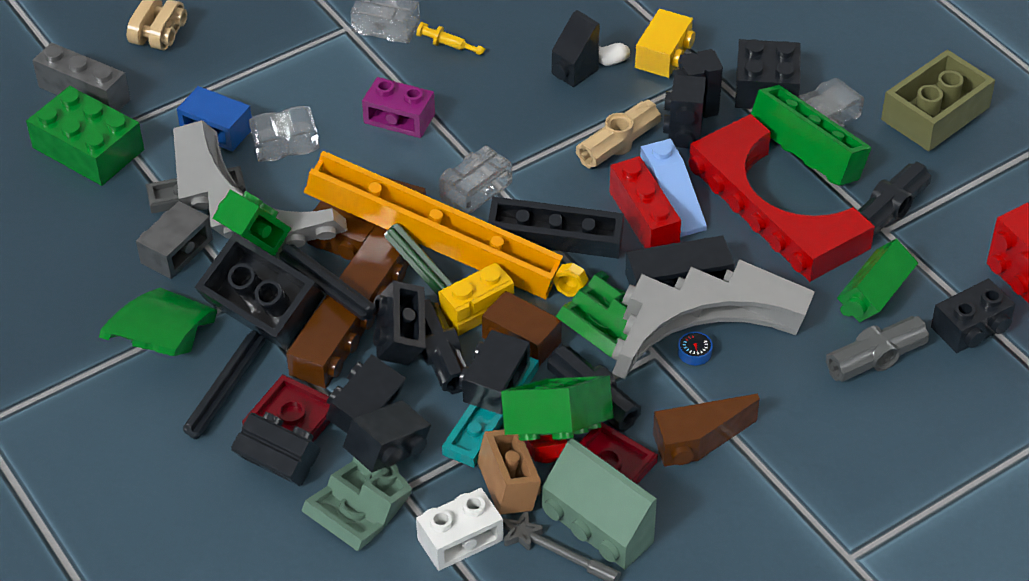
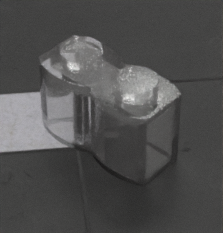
(836, 101)
(284, 133)

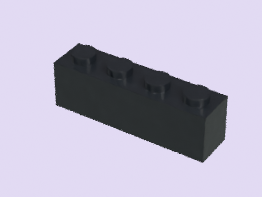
(560, 226)

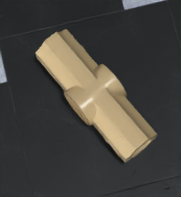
(618, 134)

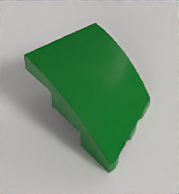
(597, 313)
(160, 322)

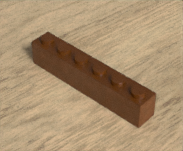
(334, 330)

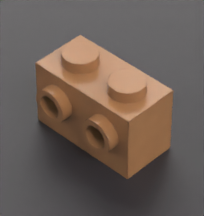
(508, 472)

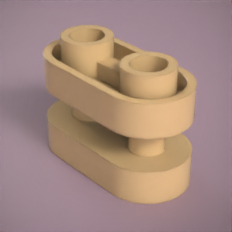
(156, 23)

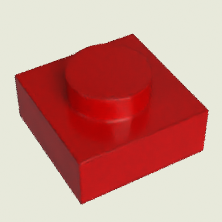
(545, 449)

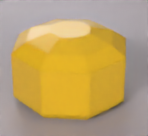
(570, 279)

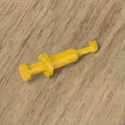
(440, 36)

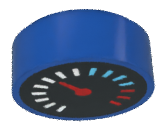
(695, 348)

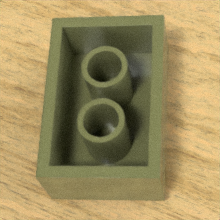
(937, 100)

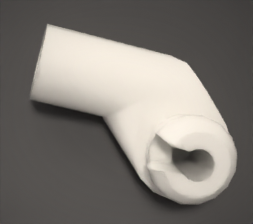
(613, 54)

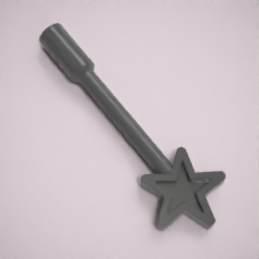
(525, 532)

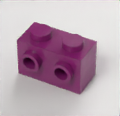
(398, 107)

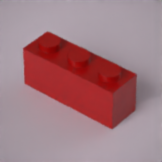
(644, 203)

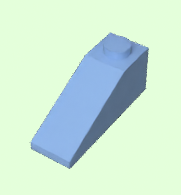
(672, 177)

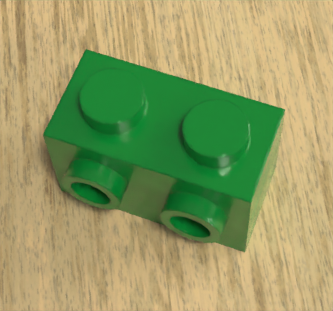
(252, 220)

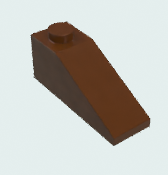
(697, 429)

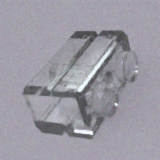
(386, 19)
(475, 180)

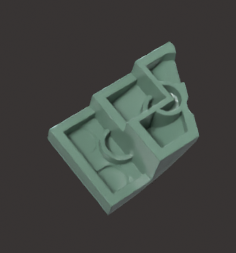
(358, 502)

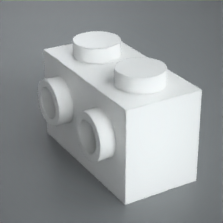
(459, 528)

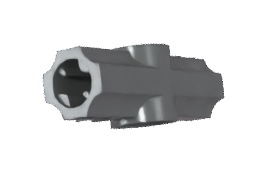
(877, 348)

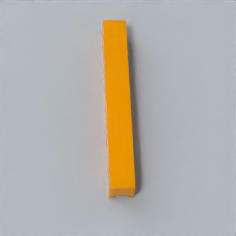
(432, 223)

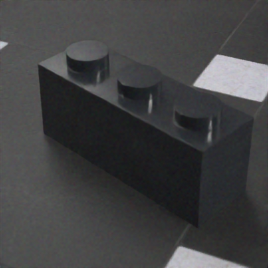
(674, 260)

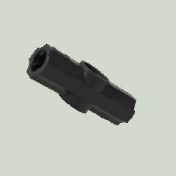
(895, 197)
(442, 348)
(568, 363)

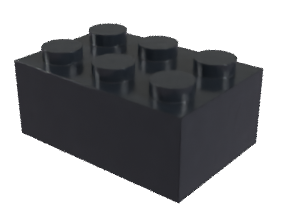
(260, 291)

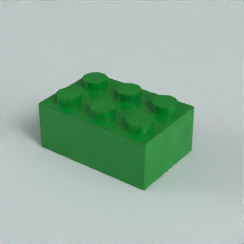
(85, 135)
(557, 407)

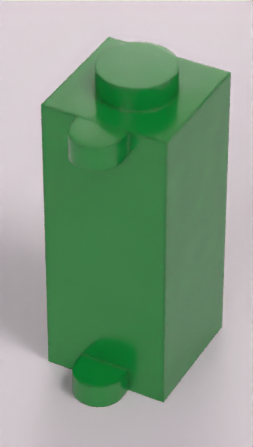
(877, 281)

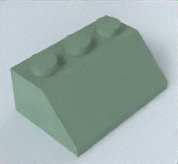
(600, 505)

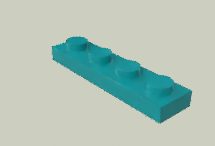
(466, 437)

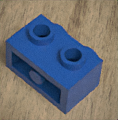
(221, 113)

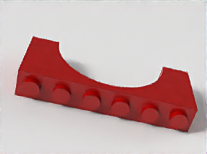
(806, 241)

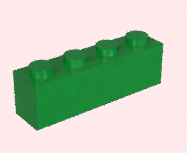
(811, 135)

